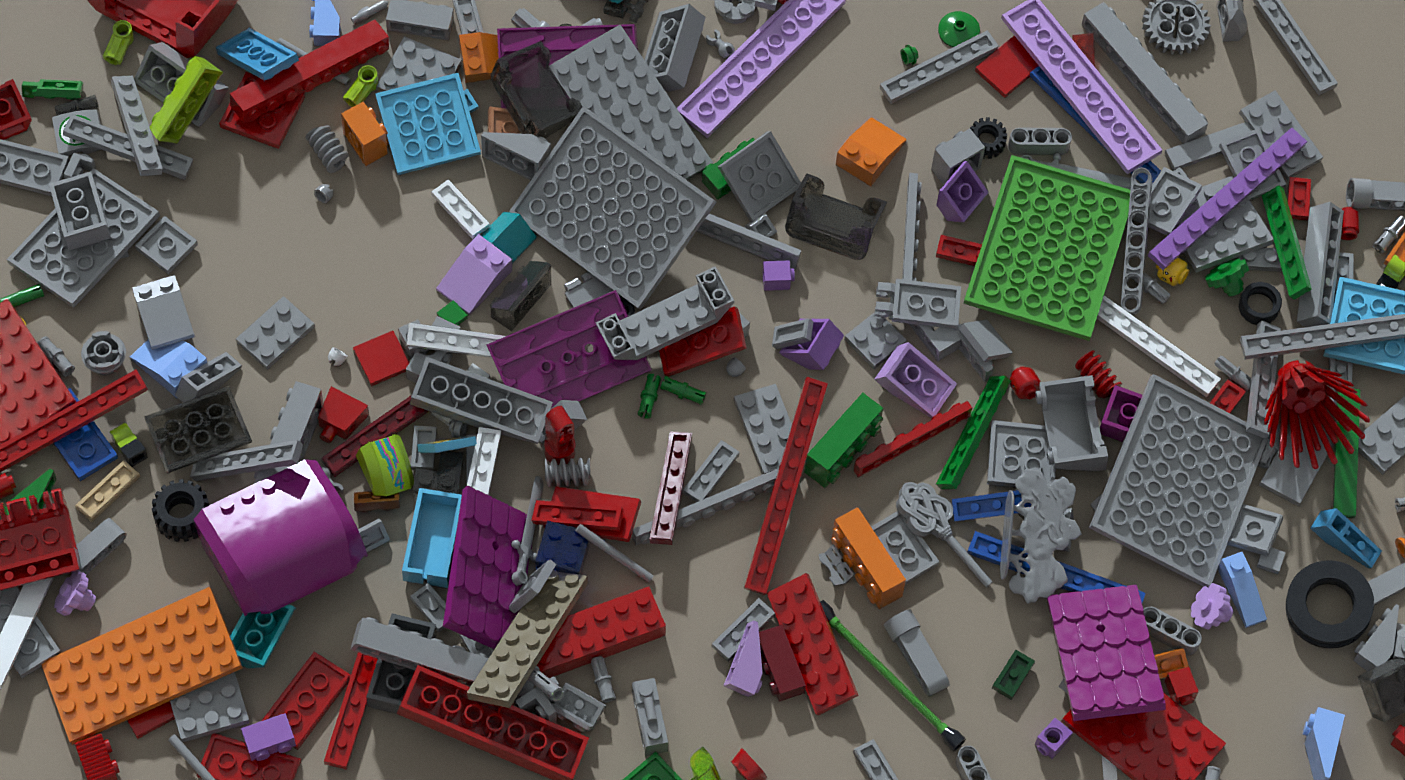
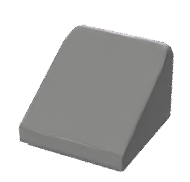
(762, 226)

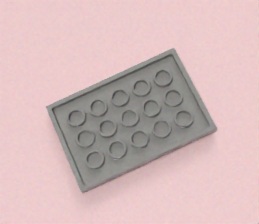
(75, 272)

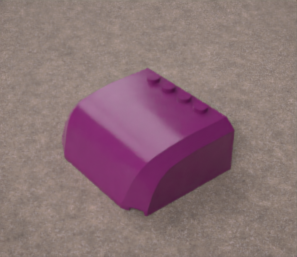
(281, 538)

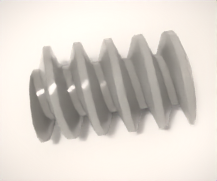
(327, 148)
(567, 472)

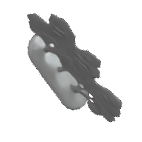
(1043, 532)

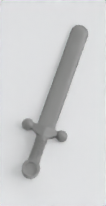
(1121, 181)
(524, 549)

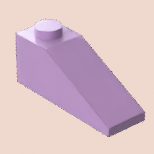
(747, 665)

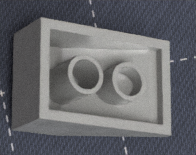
(516, 152)
(163, 312)

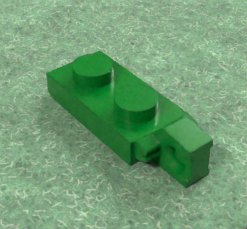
(52, 88)

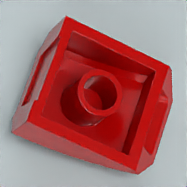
(13, 112)

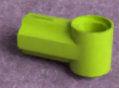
(118, 43)
(362, 88)

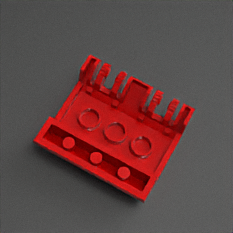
(36, 540)

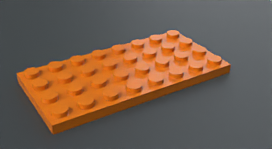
(141, 665)

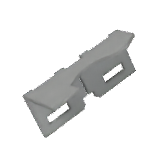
(835, 578)

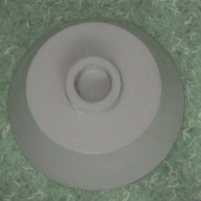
(103, 353)

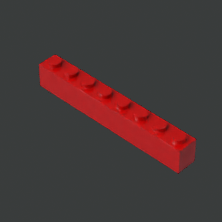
(310, 71)

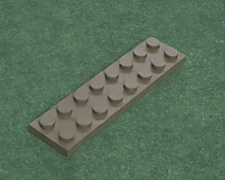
(527, 640)

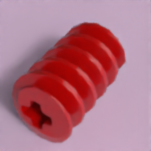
(1103, 383)

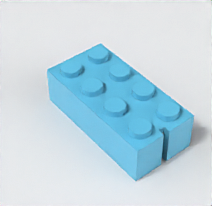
(432, 538)

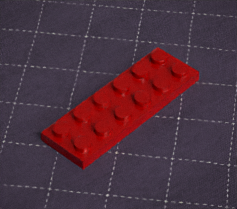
(813, 644)

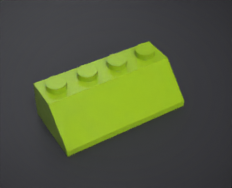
(185, 100)

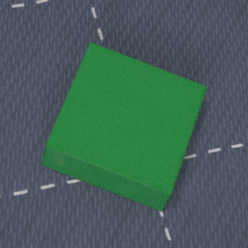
(453, 313)

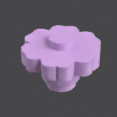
(74, 594)
(1211, 607)

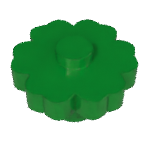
(1228, 276)

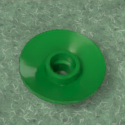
(953, 35)

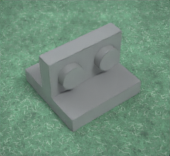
(538, 703)

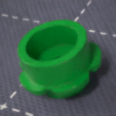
(909, 55)

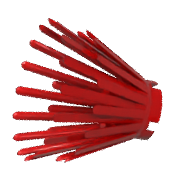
(1305, 393)

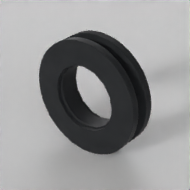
(1323, 634)

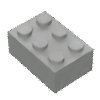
(80, 211)

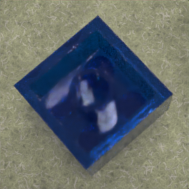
(563, 547)

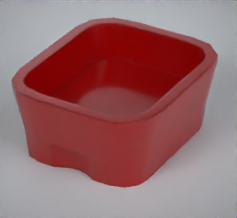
(747, 766)

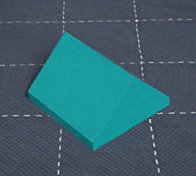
(510, 234)

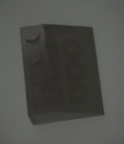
(197, 429)

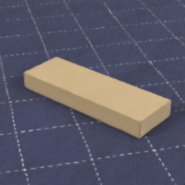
(107, 491)

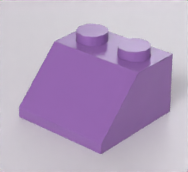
(961, 194)
(819, 350)

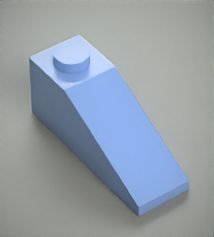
(1242, 588)

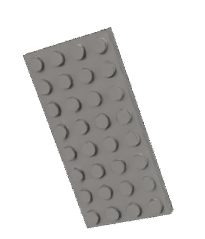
(624, 92)

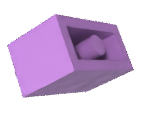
(268, 737)

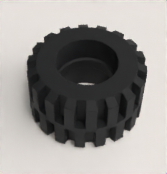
(171, 496)

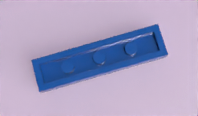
(983, 506)

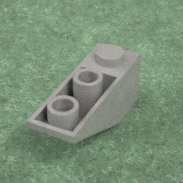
(1381, 641)

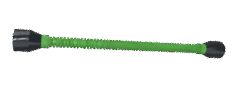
(951, 737)

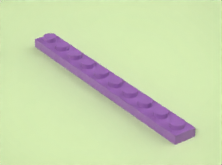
(1227, 198)

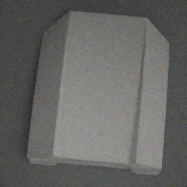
(1232, 19)

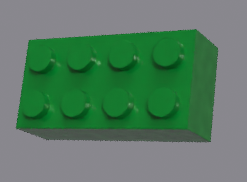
(844, 440)

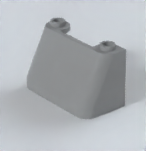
(1072, 424)

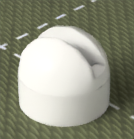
(337, 355)

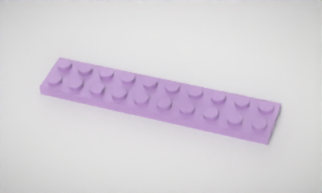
(755, 62)
(1081, 85)

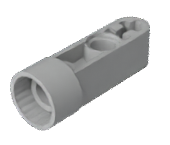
(1375, 194)
(906, 632)

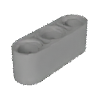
(1030, 146)
(99, 544)
(1181, 631)
(973, 768)

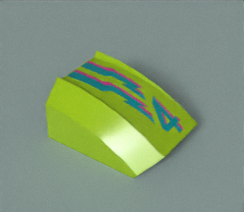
(386, 466)

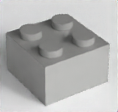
(951, 154)

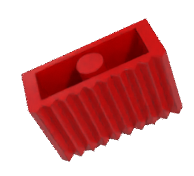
(95, 758)

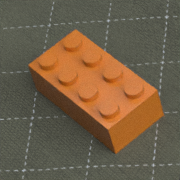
(868, 558)

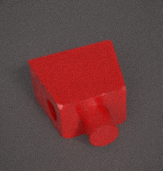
(340, 415)

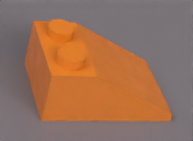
(869, 151)

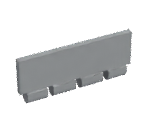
(580, 293)

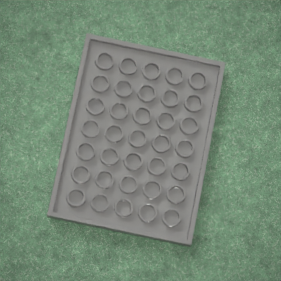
(612, 207)
(1179, 481)

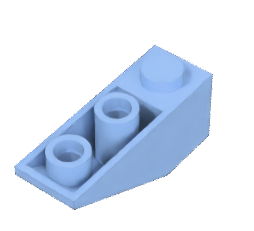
(326, 23)

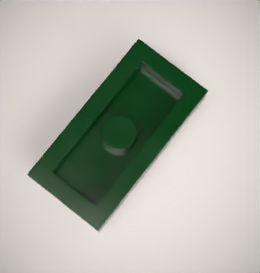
(1013, 674)

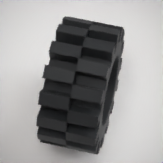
(994, 129)

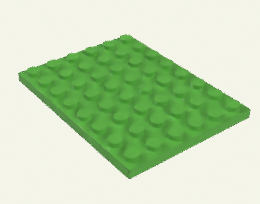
(1049, 248)

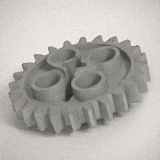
(1196, 25)

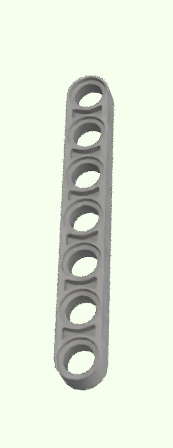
(1136, 251)

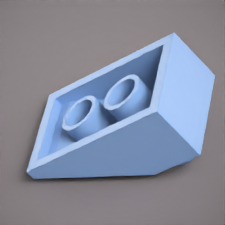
(168, 362)
(1322, 741)

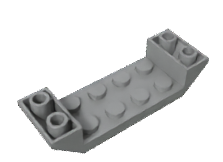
(669, 319)

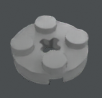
(735, 14)

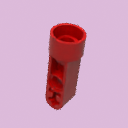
(559, 431)

